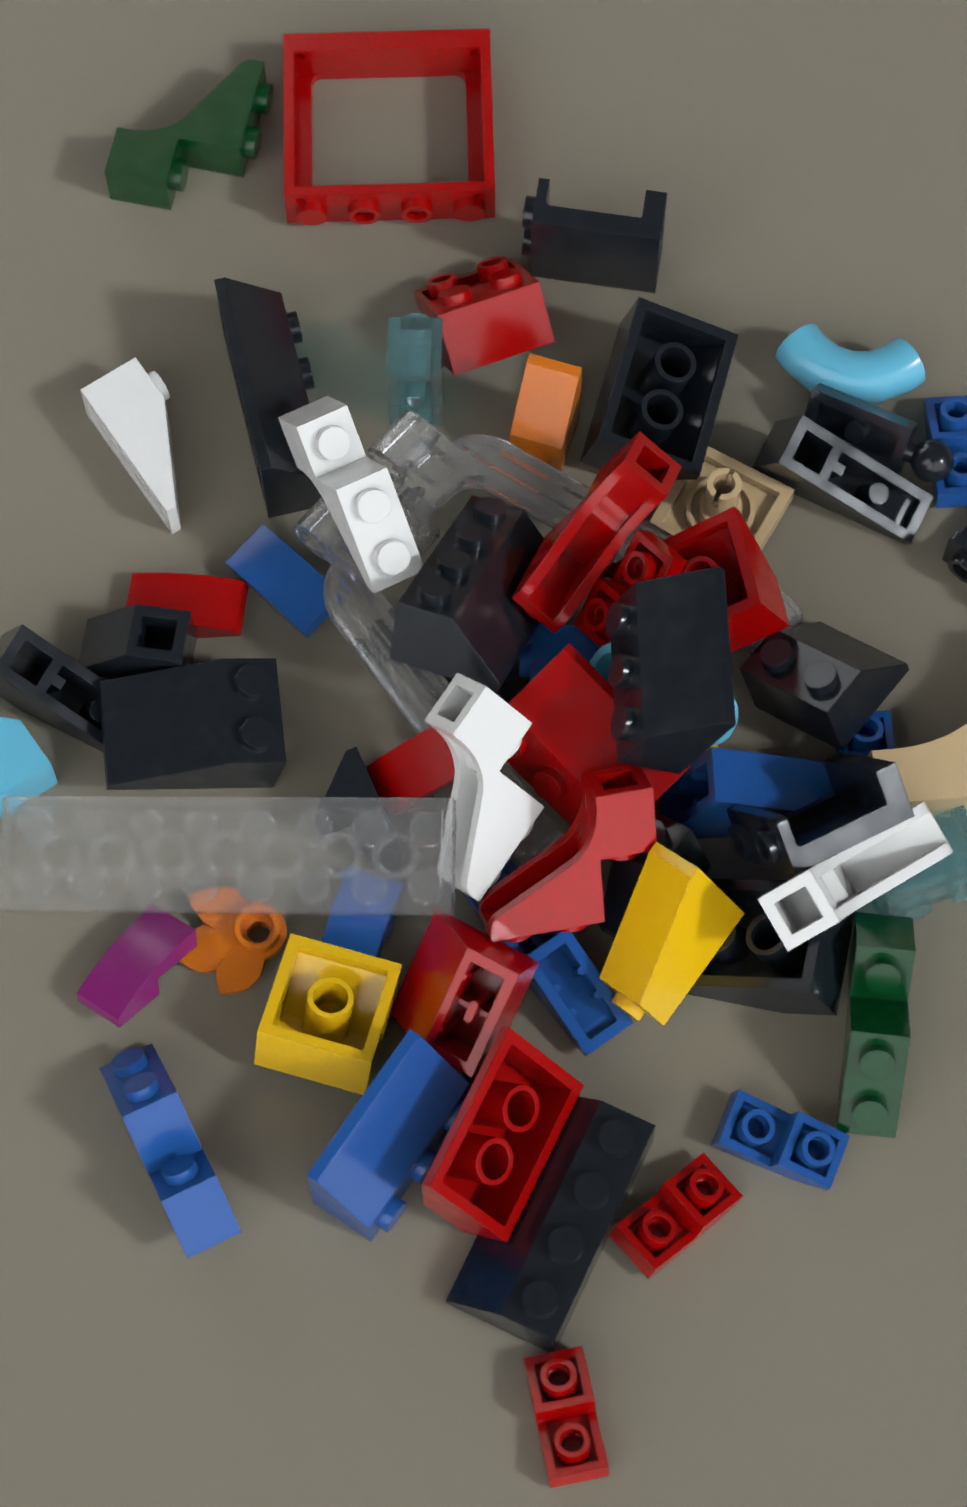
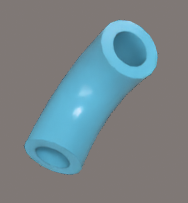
(862, 374)

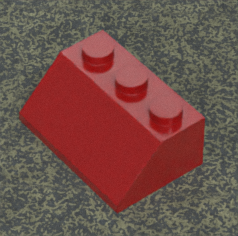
(751, 585)
(570, 732)
(500, 1139)

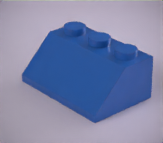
(388, 1138)

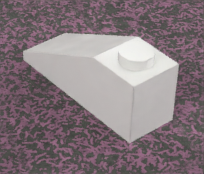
(135, 423)

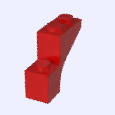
(594, 531)
(564, 882)

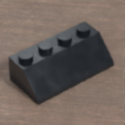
(268, 385)
(461, 602)
(545, 1265)

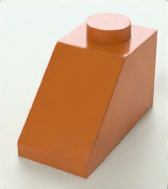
(547, 409)

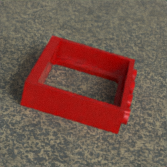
(387, 55)

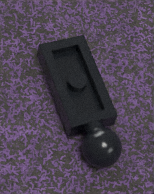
(879, 434)

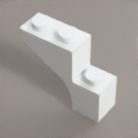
(354, 490)
(489, 806)
(854, 878)

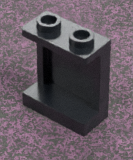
(593, 244)
(864, 803)

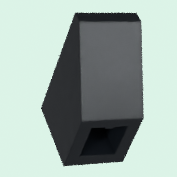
(138, 641)

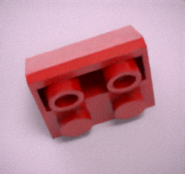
(486, 313)
(462, 991)

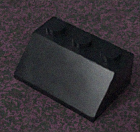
(661, 382)
(670, 669)

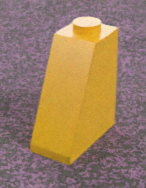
(666, 936)

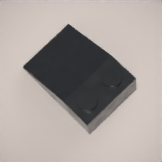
(194, 727)
(761, 973)

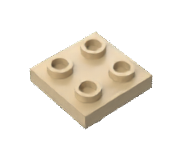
(721, 486)

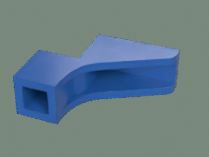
(170, 1149)

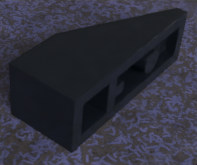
(842, 478)
(50, 685)

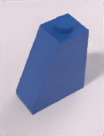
(745, 778)

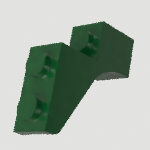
(213, 137)
(876, 1024)

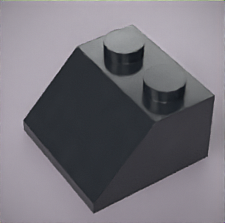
(820, 680)

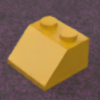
(327, 1014)

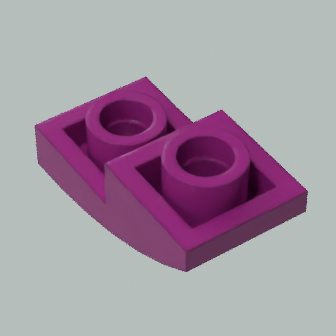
(130, 968)

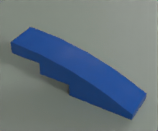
(569, 985)

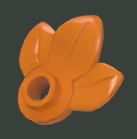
(228, 951)

